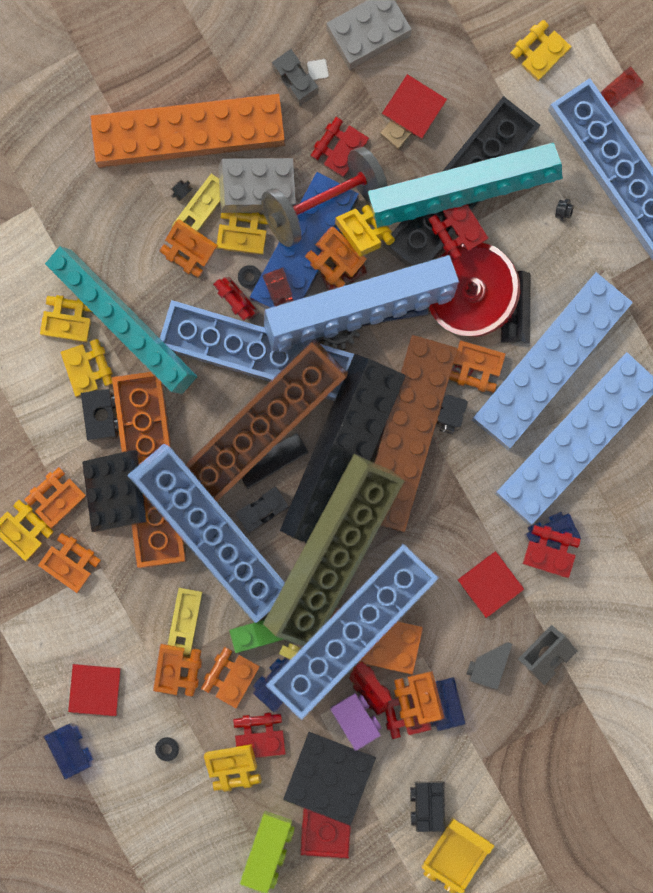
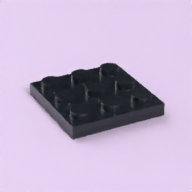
(111, 494)
(329, 778)

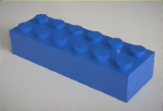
(313, 226)

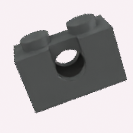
(303, 86)
(559, 651)

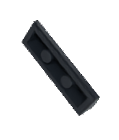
(518, 326)
(275, 460)

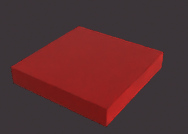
(414, 107)
(490, 584)
(94, 690)
(324, 836)

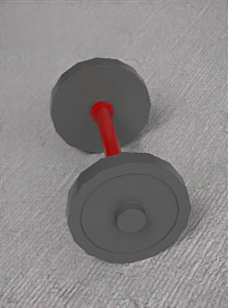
(282, 217)

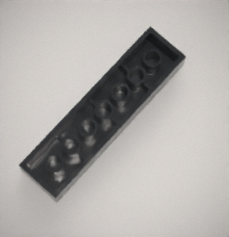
(501, 133)
(350, 429)

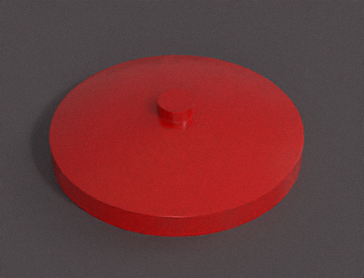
(484, 295)

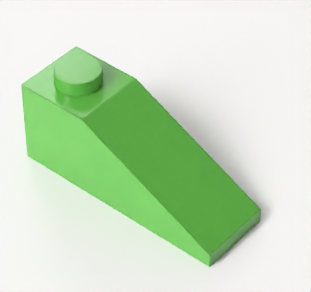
(252, 636)

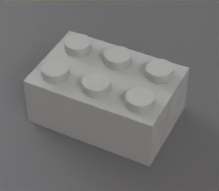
(368, 30)
(247, 179)

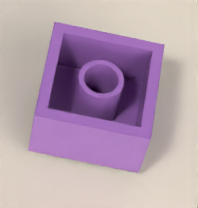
(355, 720)

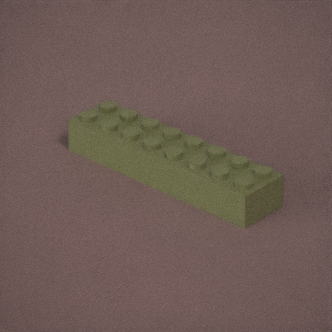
(333, 551)

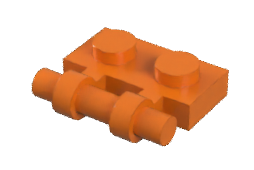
(190, 243)
(341, 252)
(478, 359)
(60, 502)
(64, 568)
(169, 670)
(237, 680)
(424, 696)

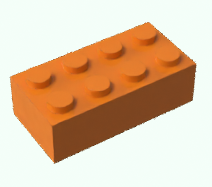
(395, 649)

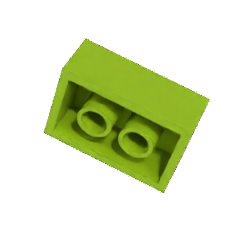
(267, 852)

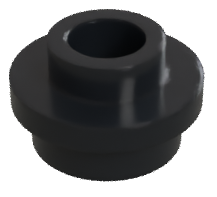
(181, 189)
(564, 210)
(246, 270)
(159, 749)

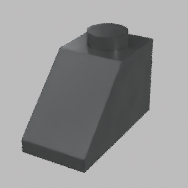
(489, 666)

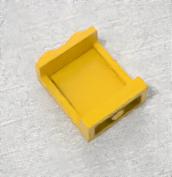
(456, 856)

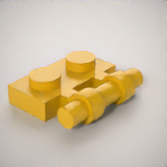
(546, 55)
(358, 232)
(242, 239)
(66, 326)
(80, 370)
(17, 536)
(232, 761)

